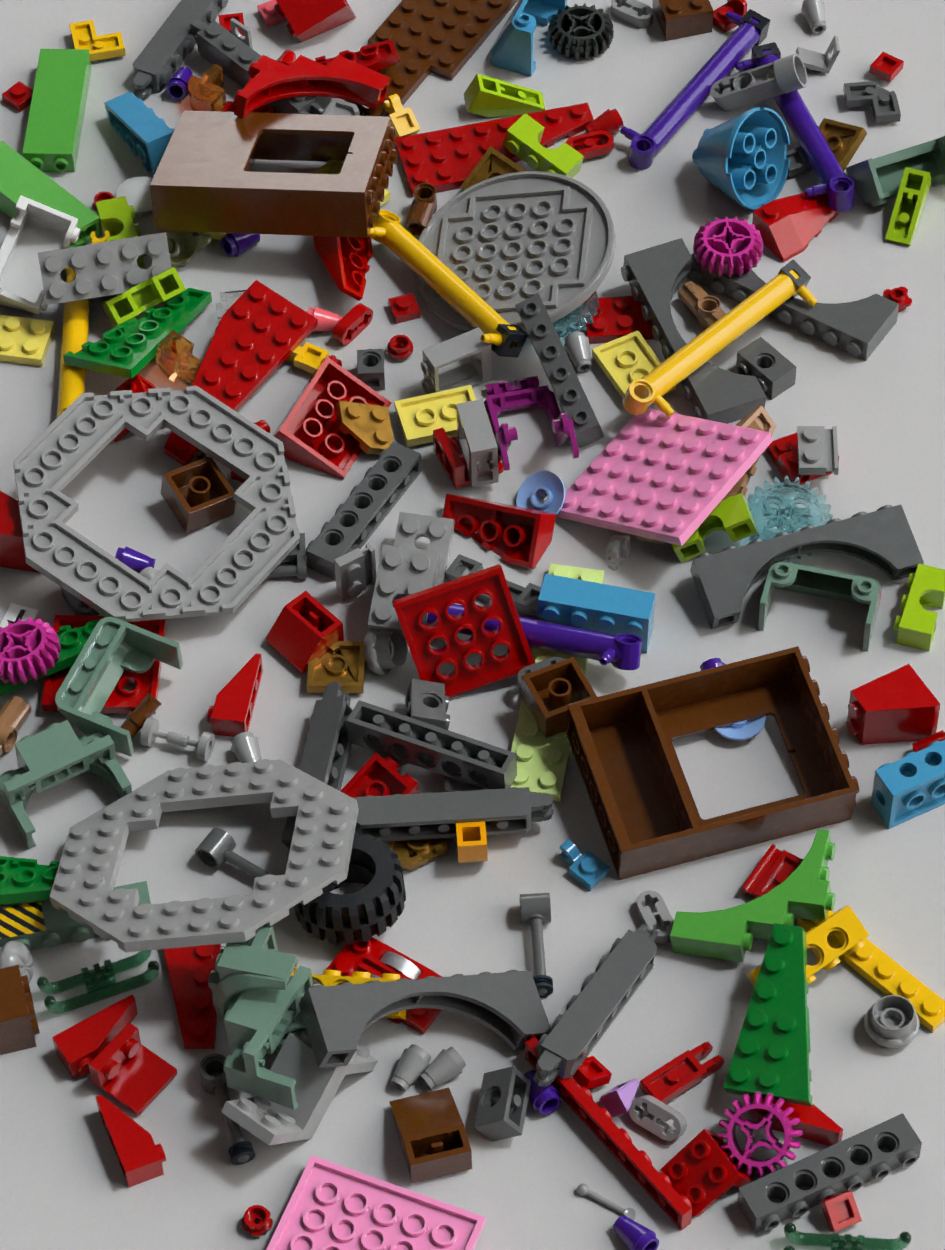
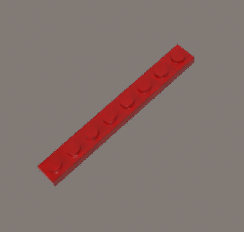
(619, 1144)

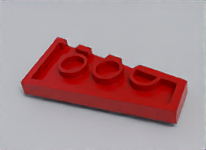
(371, 56)
(189, 977)

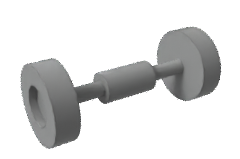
(150, 732)

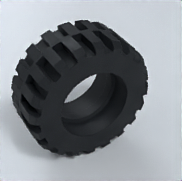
(363, 912)

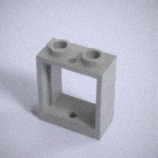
(452, 350)
(477, 442)

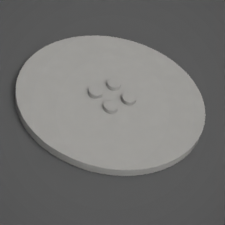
(521, 240)

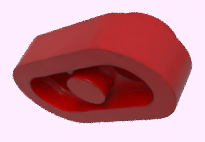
(592, 143)

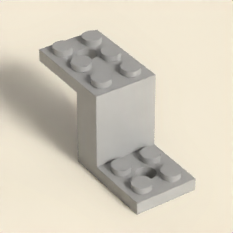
(102, 267)
(408, 569)
(313, 1093)

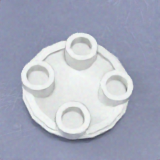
(137, 194)

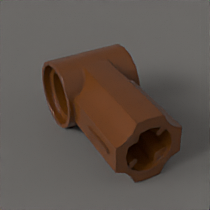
(422, 208)

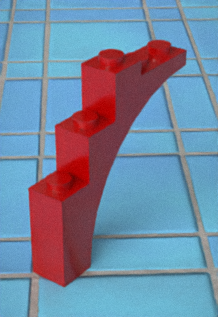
(306, 77)

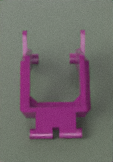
(521, 396)

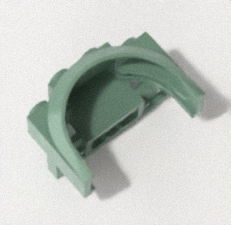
(52, 759)
(250, 966)
(256, 1028)

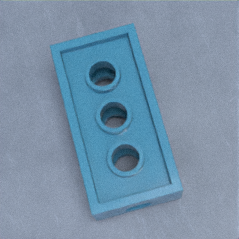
(910, 785)

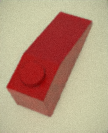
(237, 700)
(86, 1039)
(813, 1123)
(132, 1144)

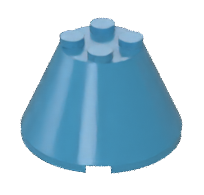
(746, 157)

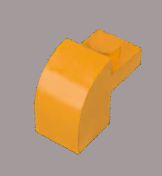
(471, 842)

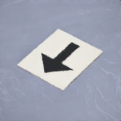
(17, 611)

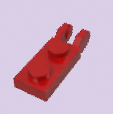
(681, 1073)

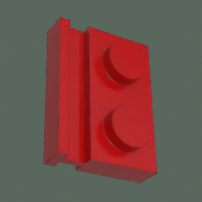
(770, 872)

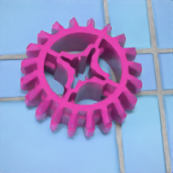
(728, 246)
(27, 650)
(772, 1142)

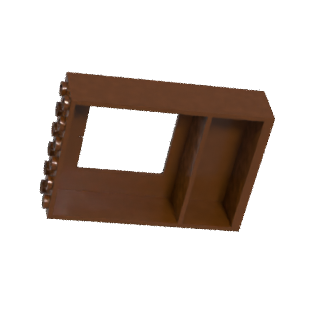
(209, 184)
(640, 787)

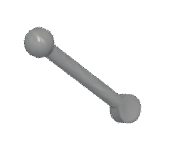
(583, 1190)

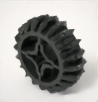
(580, 31)

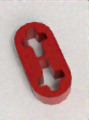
(352, 324)

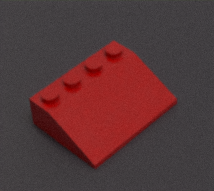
(311, 425)

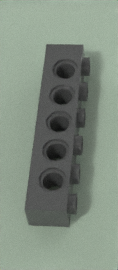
(559, 370)
(364, 508)
(431, 747)
(838, 1159)

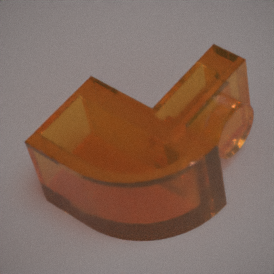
(207, 92)
(176, 358)

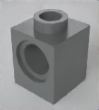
(371, 368)

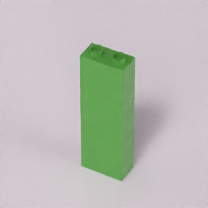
(57, 109)
(24, 179)

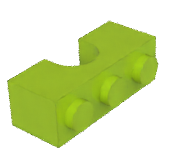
(524, 141)
(118, 220)
(143, 296)
(730, 516)
(917, 624)

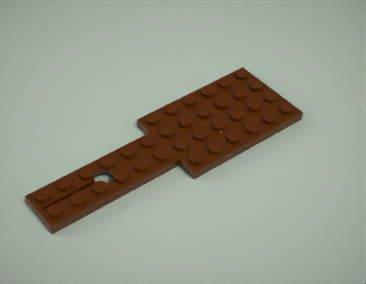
(433, 39)

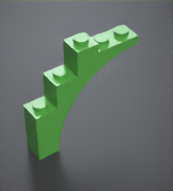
(731, 931)

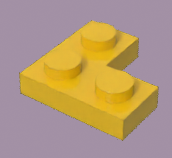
(99, 47)

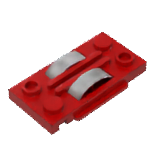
(378, 959)

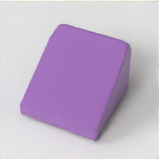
(620, 1098)

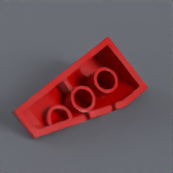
(792, 223)
(346, 261)
(508, 530)

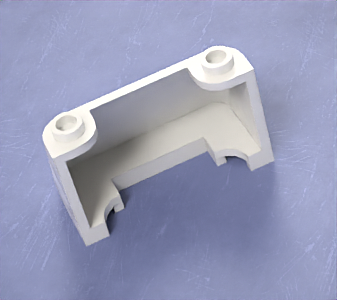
(31, 231)

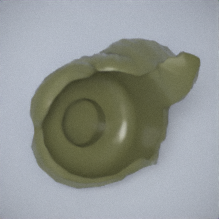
(184, 245)

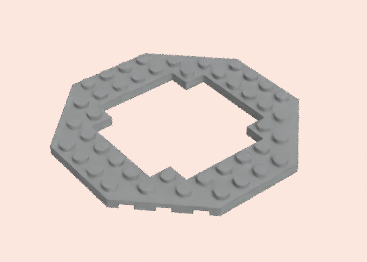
(103, 580)
(96, 846)

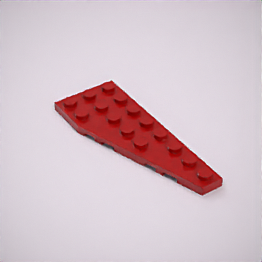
(452, 153)
(245, 352)

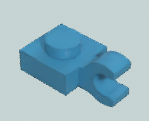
(584, 868)

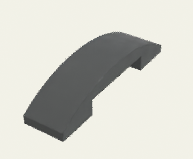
(524, 598)

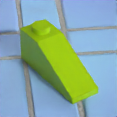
(499, 98)
(908, 206)

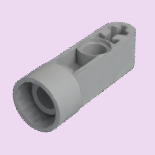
(760, 83)

